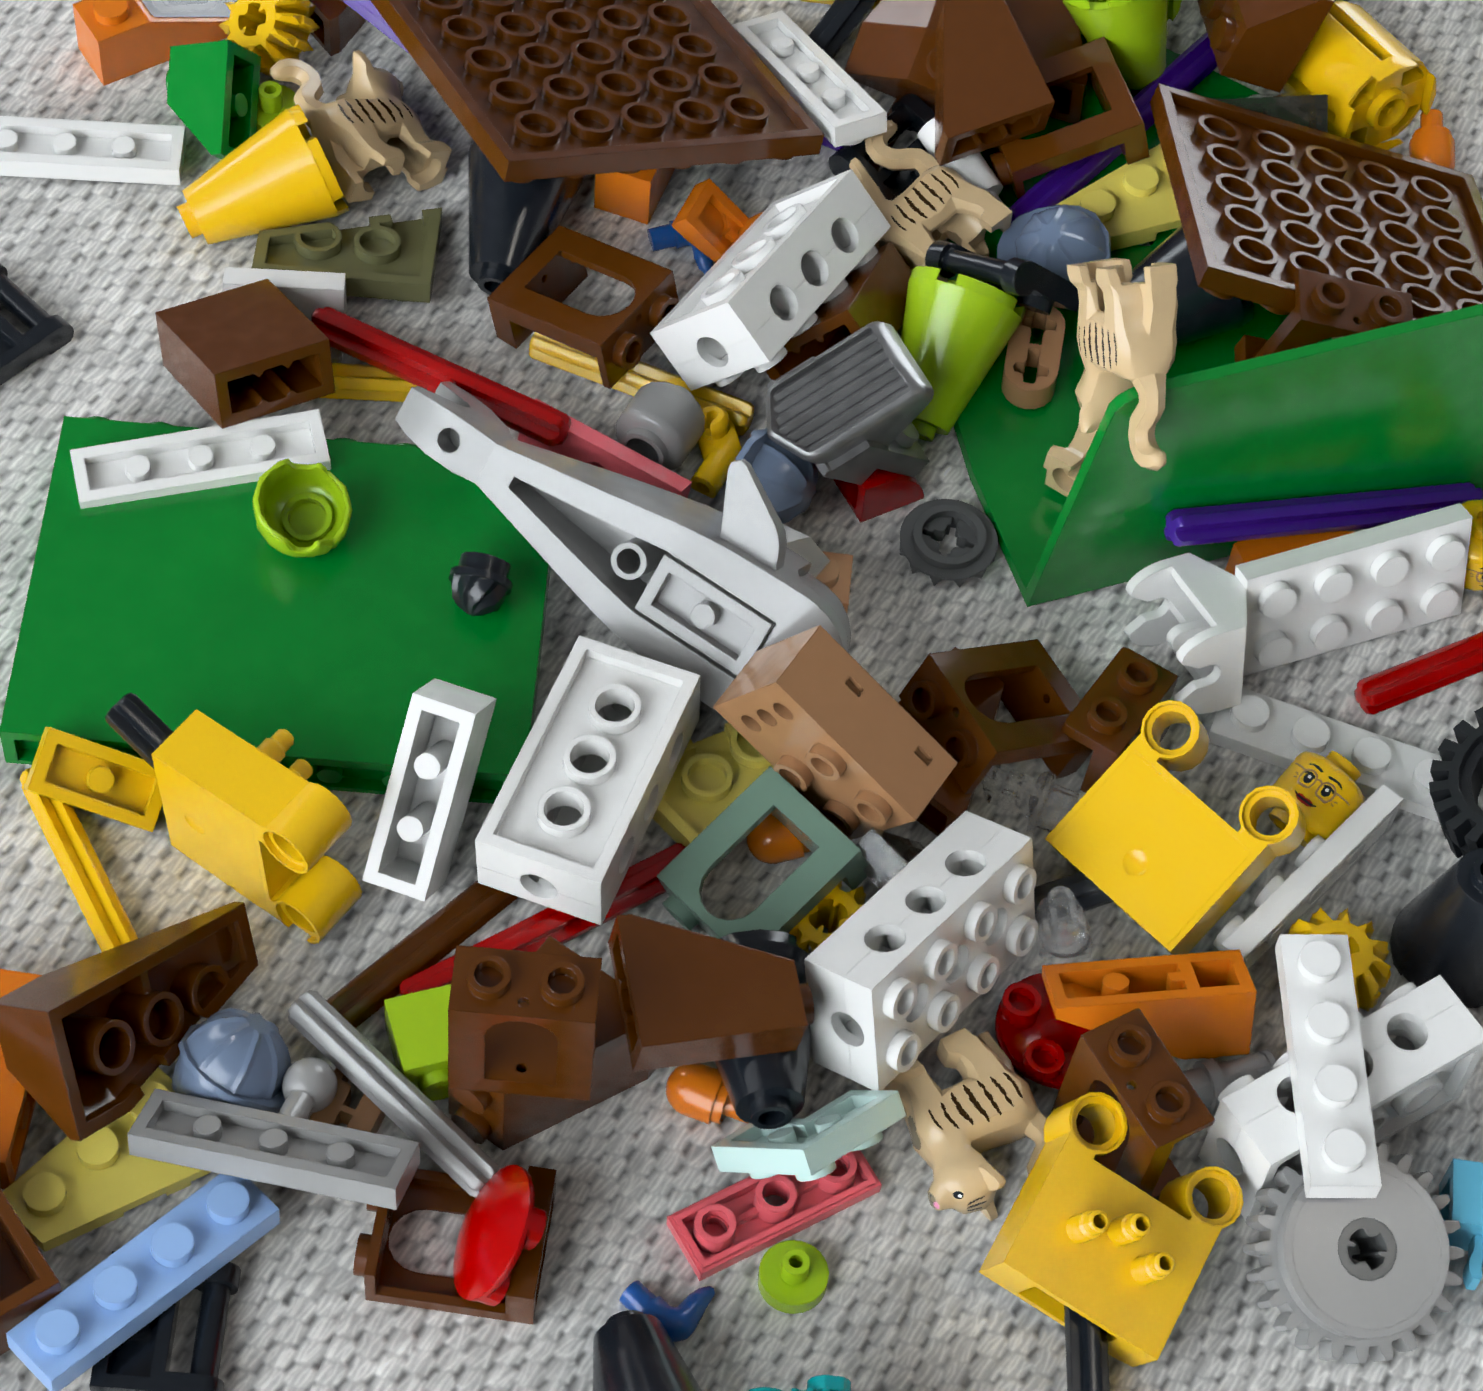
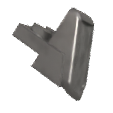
(853, 407)

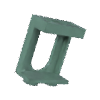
(832, 861)

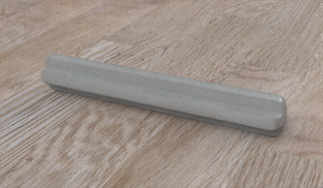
(392, 1092)

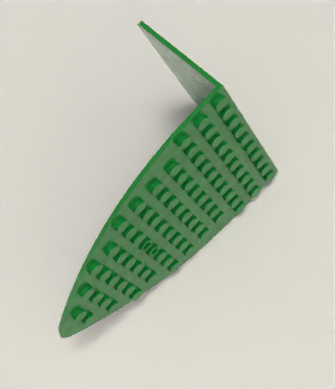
(1284, 425)

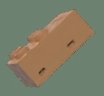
(835, 734)

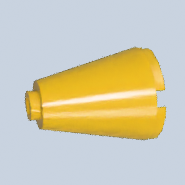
(264, 184)

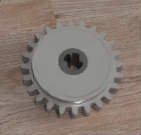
(1365, 1303)

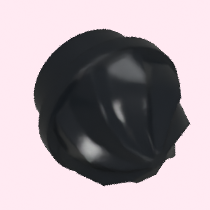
(480, 583)

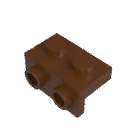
(1114, 709)

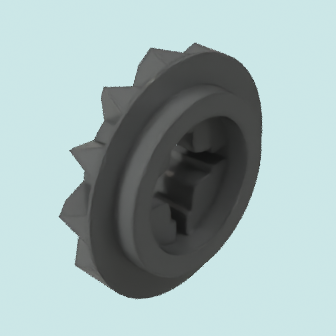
(930, 522)

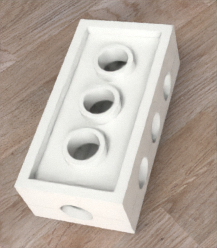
(772, 282)
(588, 780)
(922, 950)
(1415, 1062)

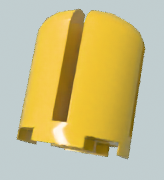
(1368, 77)

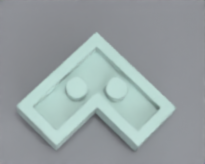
(812, 1143)

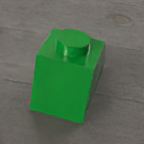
(215, 92)

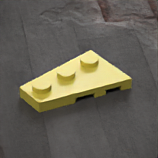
(1132, 201)
(93, 1180)

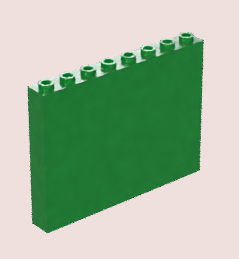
(210, 618)

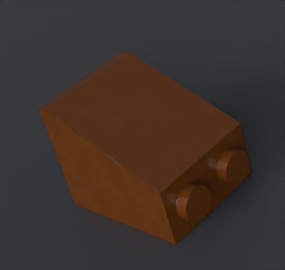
(513, 1117)

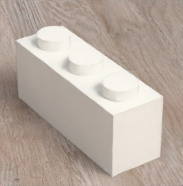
(429, 789)

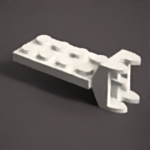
(1300, 600)

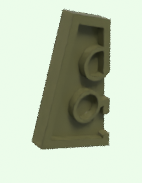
(378, 259)

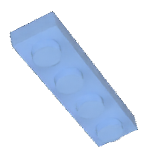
(142, 1280)

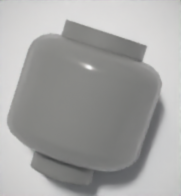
(661, 423)

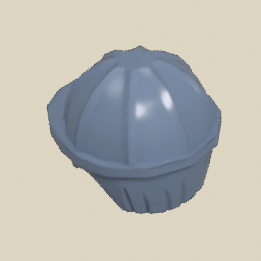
(1056, 238)
(784, 476)
(233, 1061)

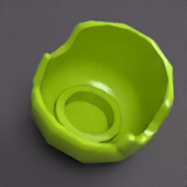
(301, 508)

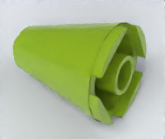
(1133, 32)
(955, 339)

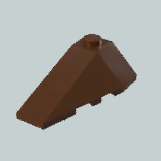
(898, 49)
(106, 1023)

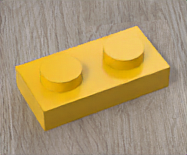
(95, 779)

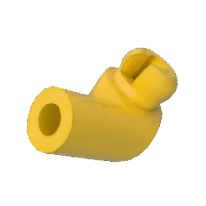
(718, 449)

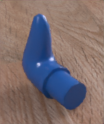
(667, 237)
(679, 1320)

